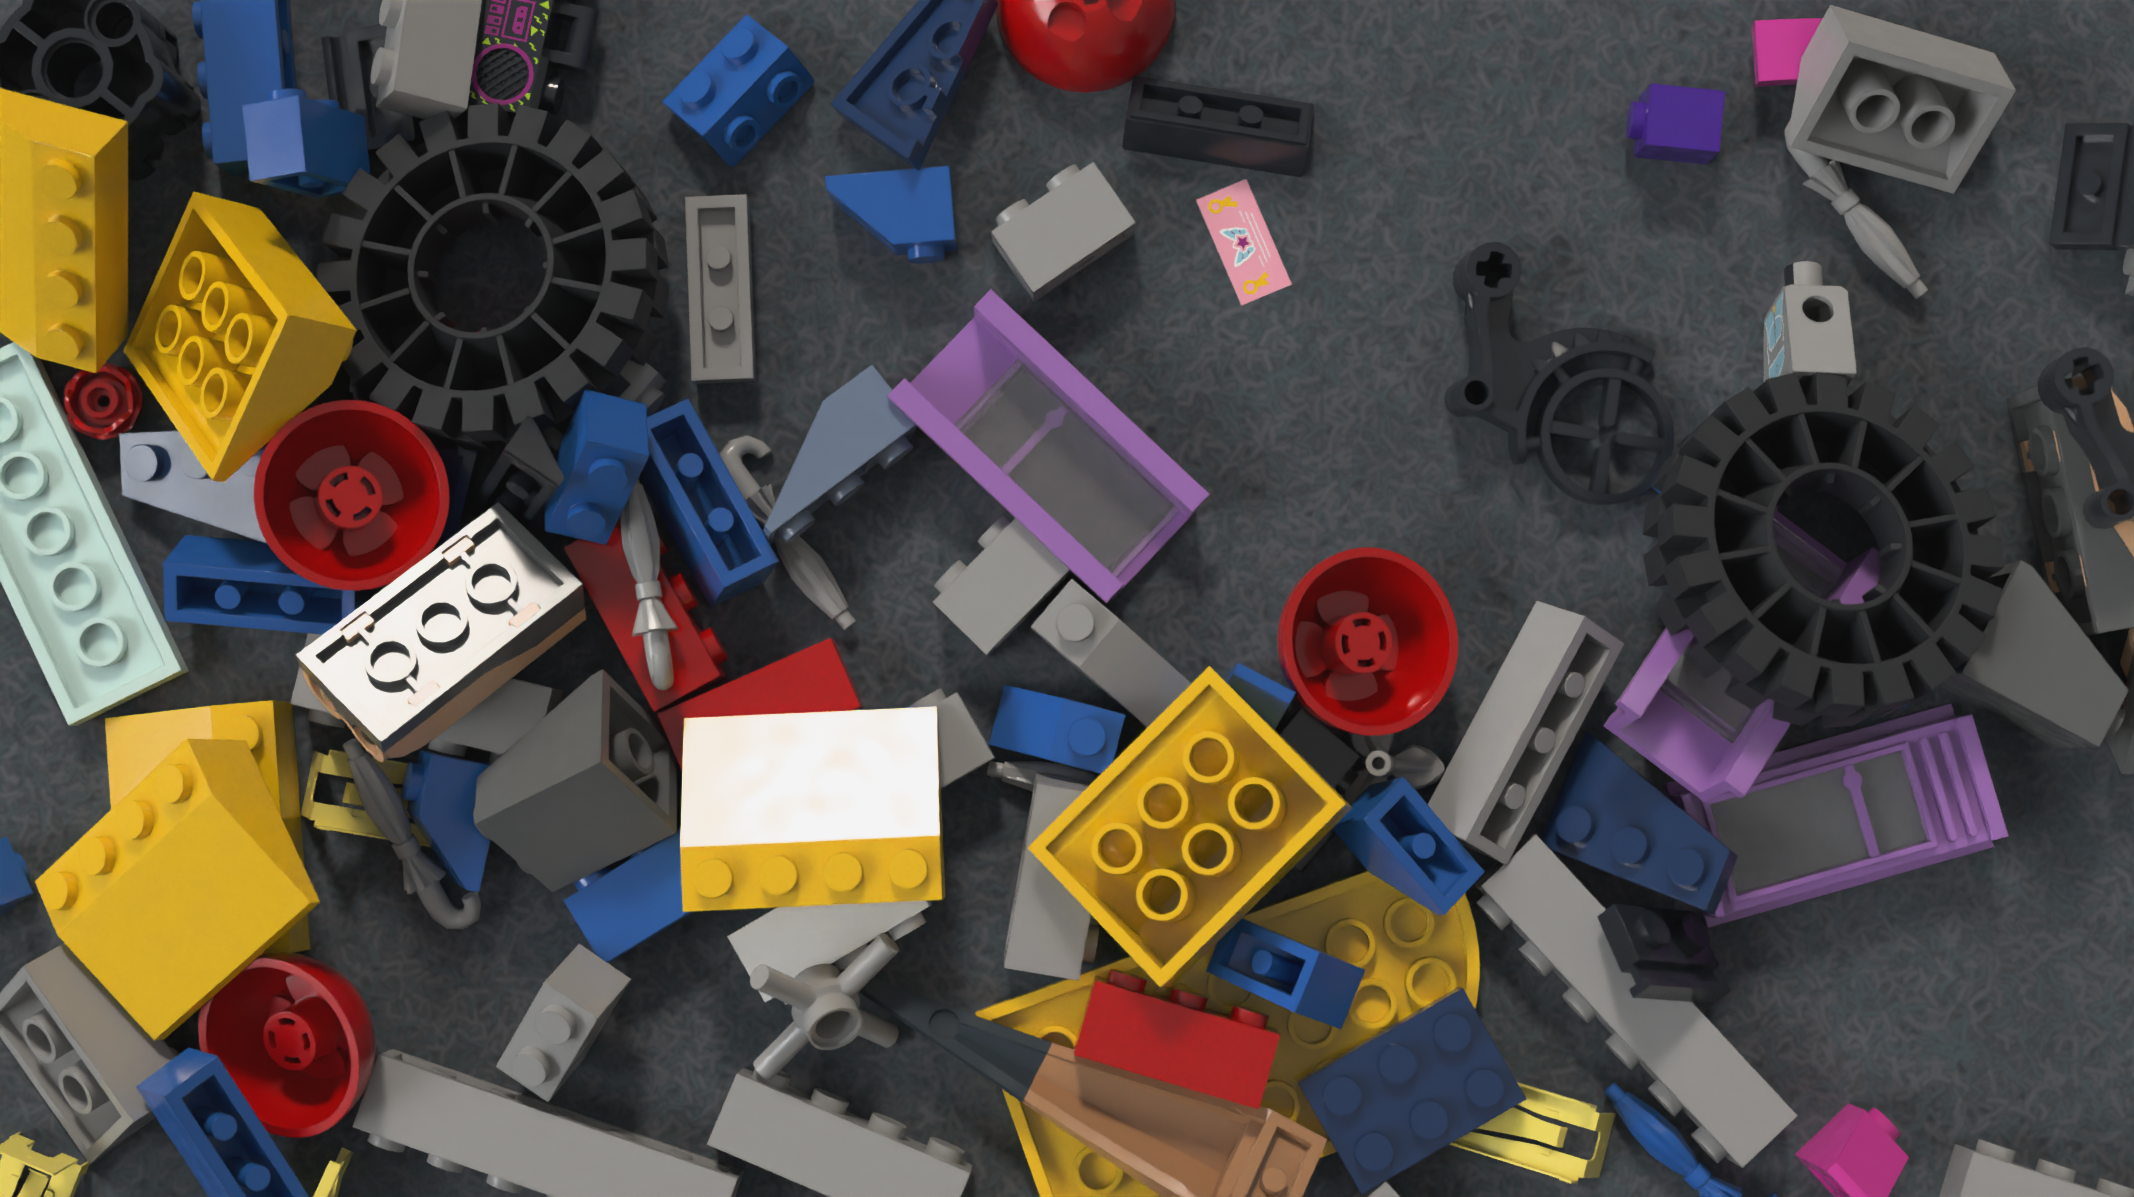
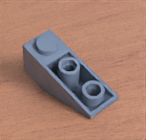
(847, 438)

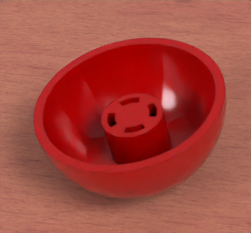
(1085, 41)
(387, 470)
(1395, 642)
(292, 1041)

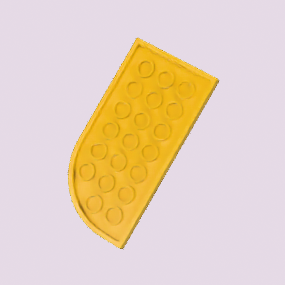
(1360, 919)

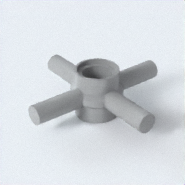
(825, 1006)

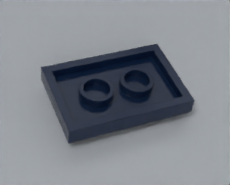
(1411, 1089)

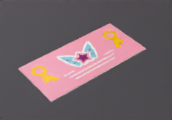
(1243, 242)

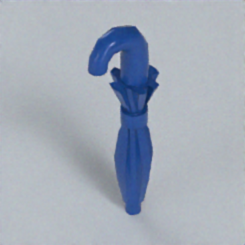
(1667, 1144)

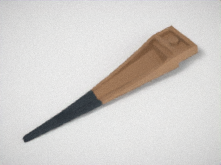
(1147, 1127)

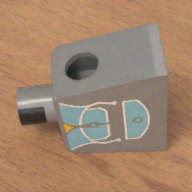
(1808, 327)

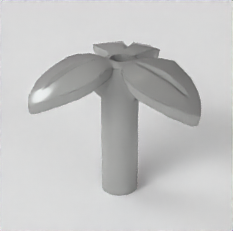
(1415, 763)

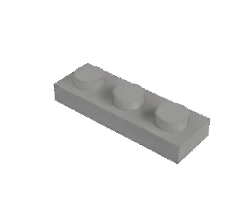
(720, 289)

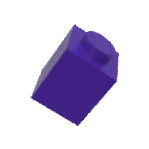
(1676, 123)

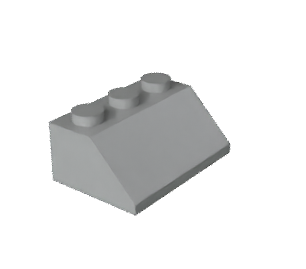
(1896, 99)
(80, 1050)

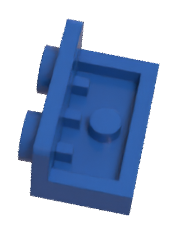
(740, 90)

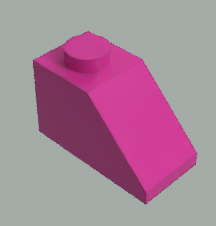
(1855, 1154)

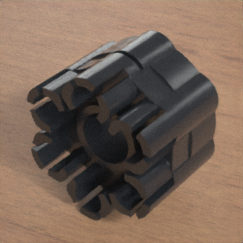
(54, 40)

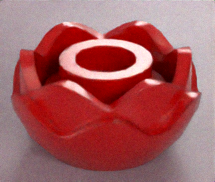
(84, 396)

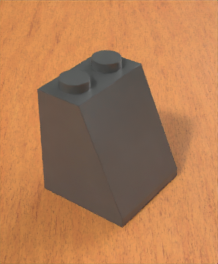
(2040, 668)
(581, 786)

